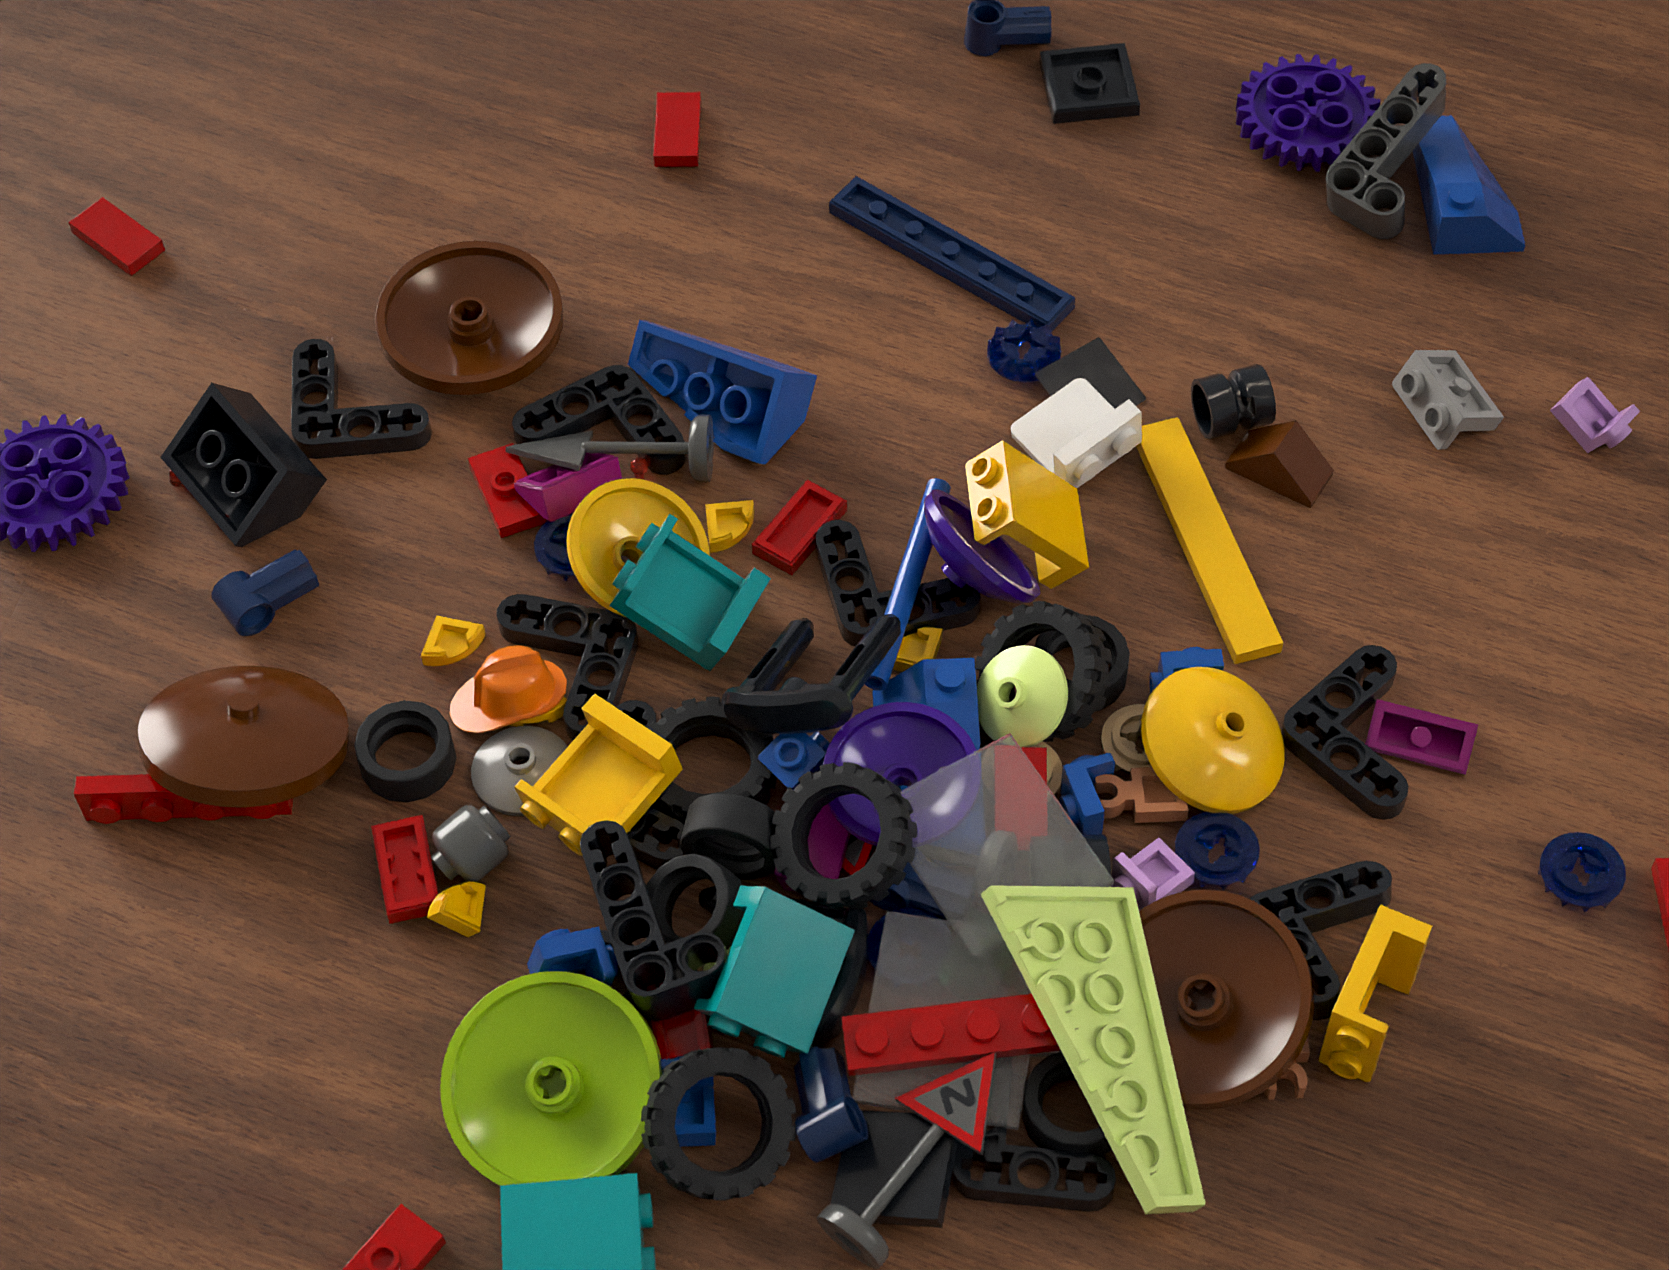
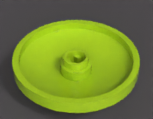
(549, 1080)

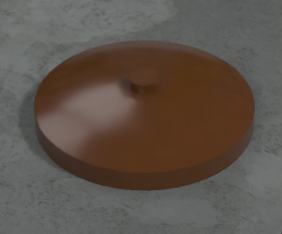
(469, 317)
(243, 736)
(1228, 994)

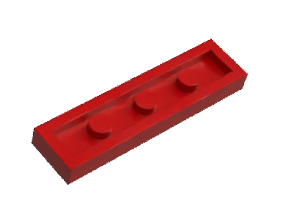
(141, 797)
(945, 1034)

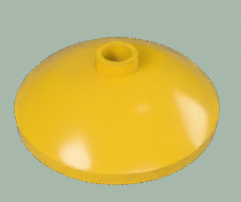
(612, 523)
(1199, 753)

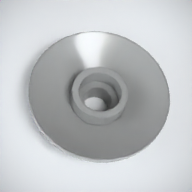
(496, 774)

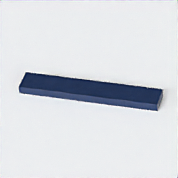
(951, 254)

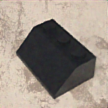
(241, 465)

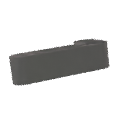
(1414, 102)

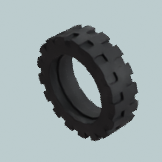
(1089, 655)
(703, 720)
(801, 809)
(774, 1134)

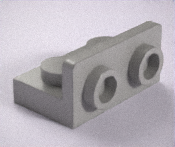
(1445, 396)

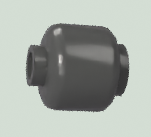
(470, 843)

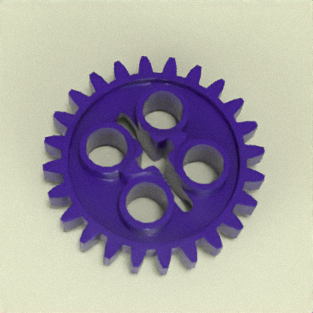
(1304, 110)
(58, 482)

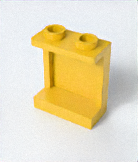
(1030, 505)
(604, 774)
(1387, 956)

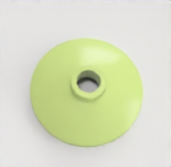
(1038, 700)

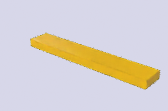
(1208, 542)

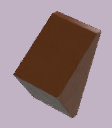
(1282, 461)

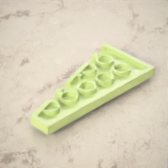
(1100, 999)

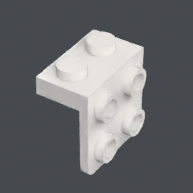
(1078, 432)

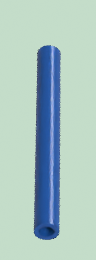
(907, 584)

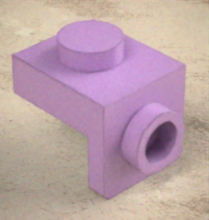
(1592, 416)
(1152, 873)

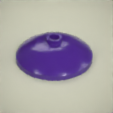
(988, 568)
(900, 744)

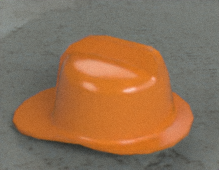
(507, 689)

